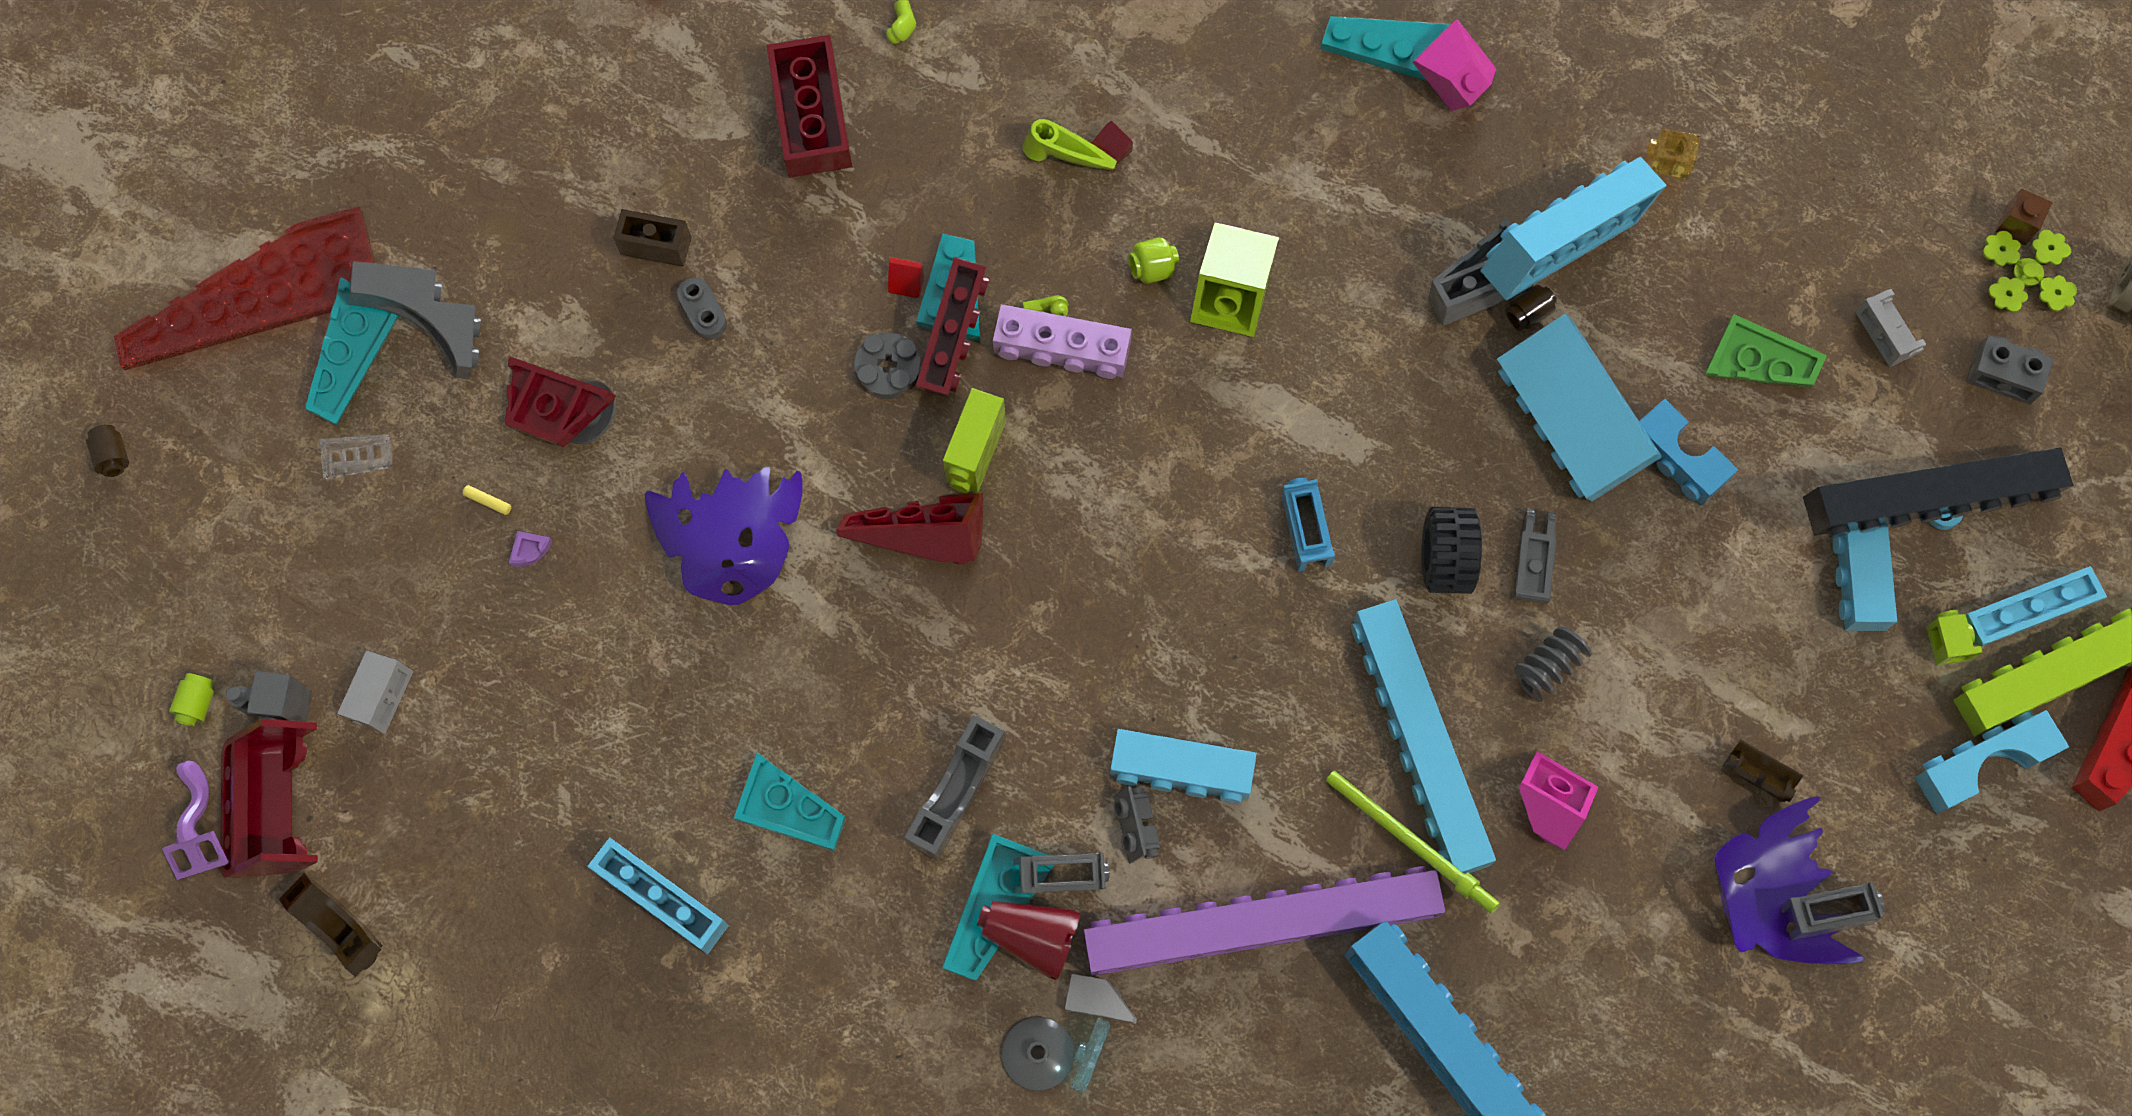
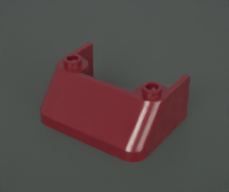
(259, 799)

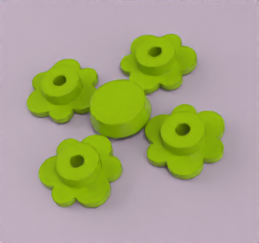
(2029, 271)

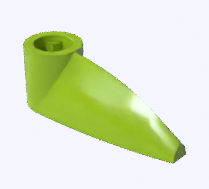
(1051, 139)

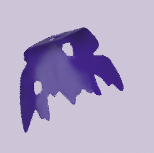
(716, 529)
(1780, 874)

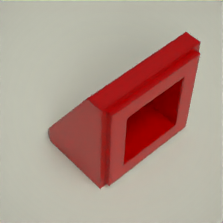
(905, 277)

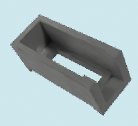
(1028, 873)
(1870, 900)

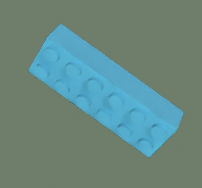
(1571, 227)

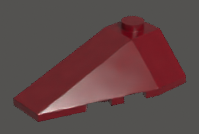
(935, 531)

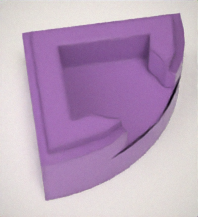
(528, 549)

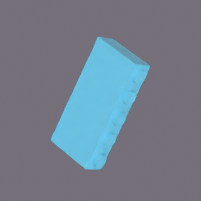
(1577, 408)

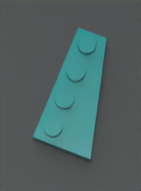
(1381, 42)
(993, 882)

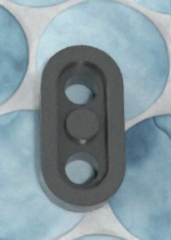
(701, 306)

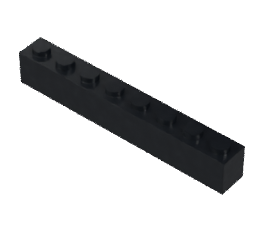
(1937, 491)

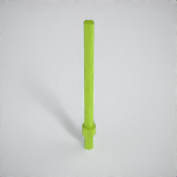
(1465, 883)

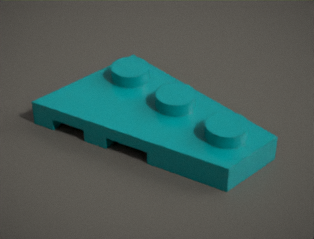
(949, 247)
(787, 808)

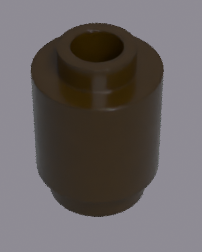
(1531, 307)
(107, 450)

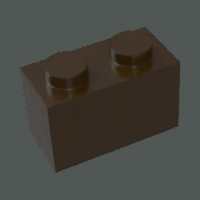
(652, 237)

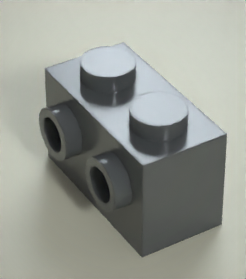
(2009, 369)

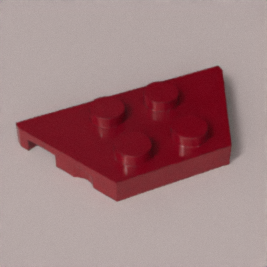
(551, 403)

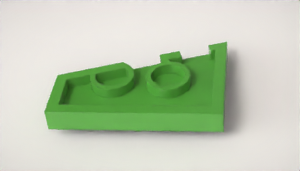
(1763, 356)

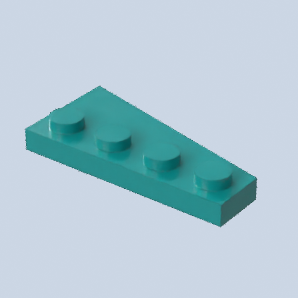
(346, 354)

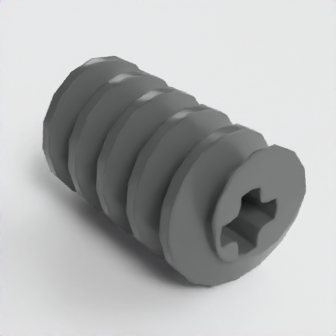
(1549, 661)

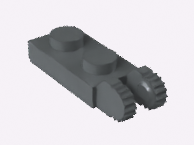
(1535, 560)

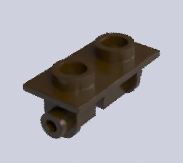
(1763, 771)

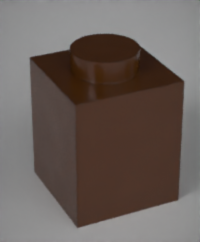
(2024, 216)

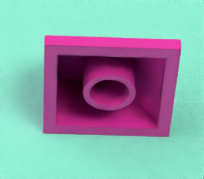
(1456, 67)
(1555, 800)

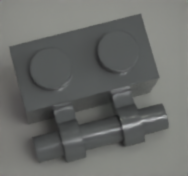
(272, 697)

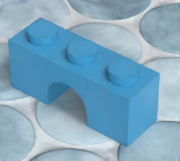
(1697, 475)

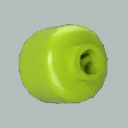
(1153, 260)

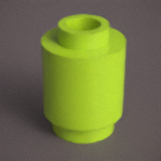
(192, 699)

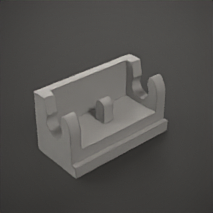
(1888, 329)
(375, 692)

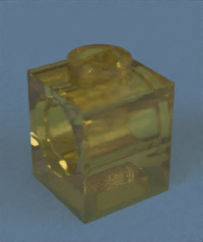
(1681, 143)

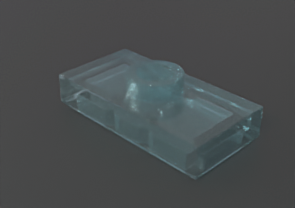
(1088, 1055)

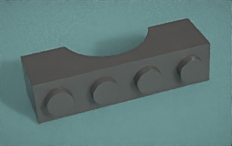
(961, 781)

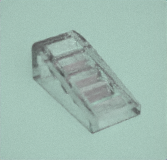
(344, 467)

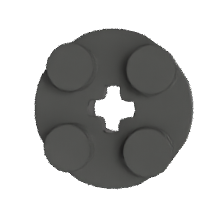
(878, 349)

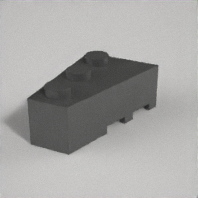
(1463, 287)

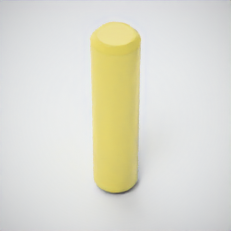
(486, 500)

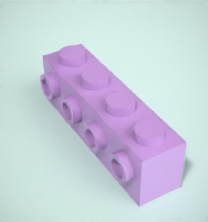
(1061, 341)

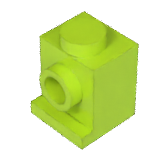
(1952, 638)

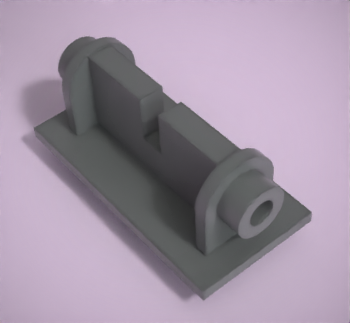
(1131, 808)

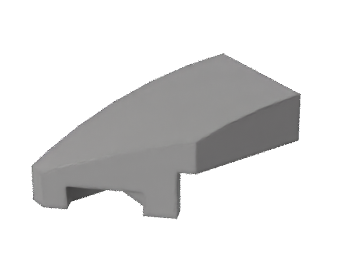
(1097, 998)

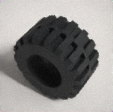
(1451, 550)

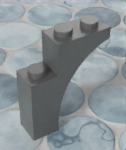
(416, 298)

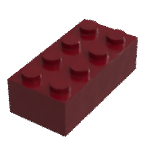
(809, 106)

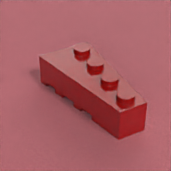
(2108, 764)

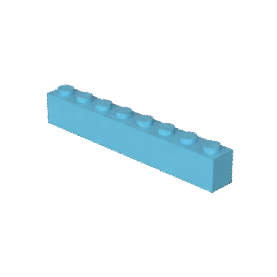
(1422, 737)

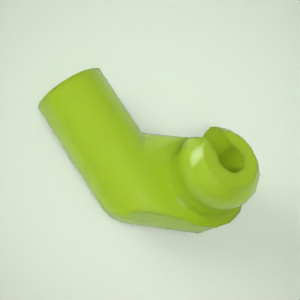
(904, 25)
(1054, 305)

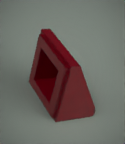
(1113, 142)

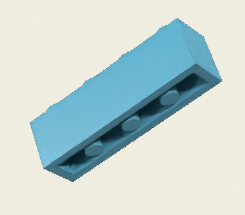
(1865, 580)
(1182, 765)
(658, 895)

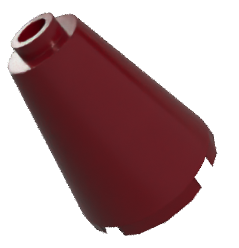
(1031, 933)

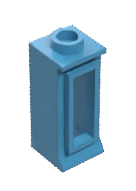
(1305, 554)

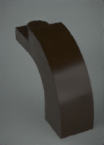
(332, 923)

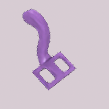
(186, 836)

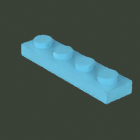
(2035, 606)

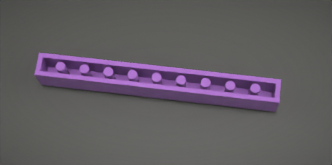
(1263, 922)

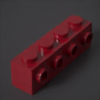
(950, 328)

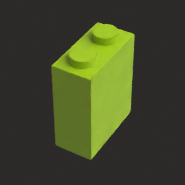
(974, 441)

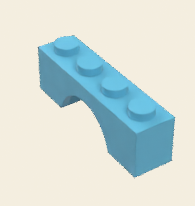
(1956, 779)

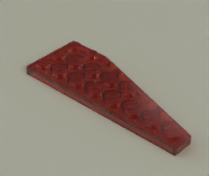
(269, 289)

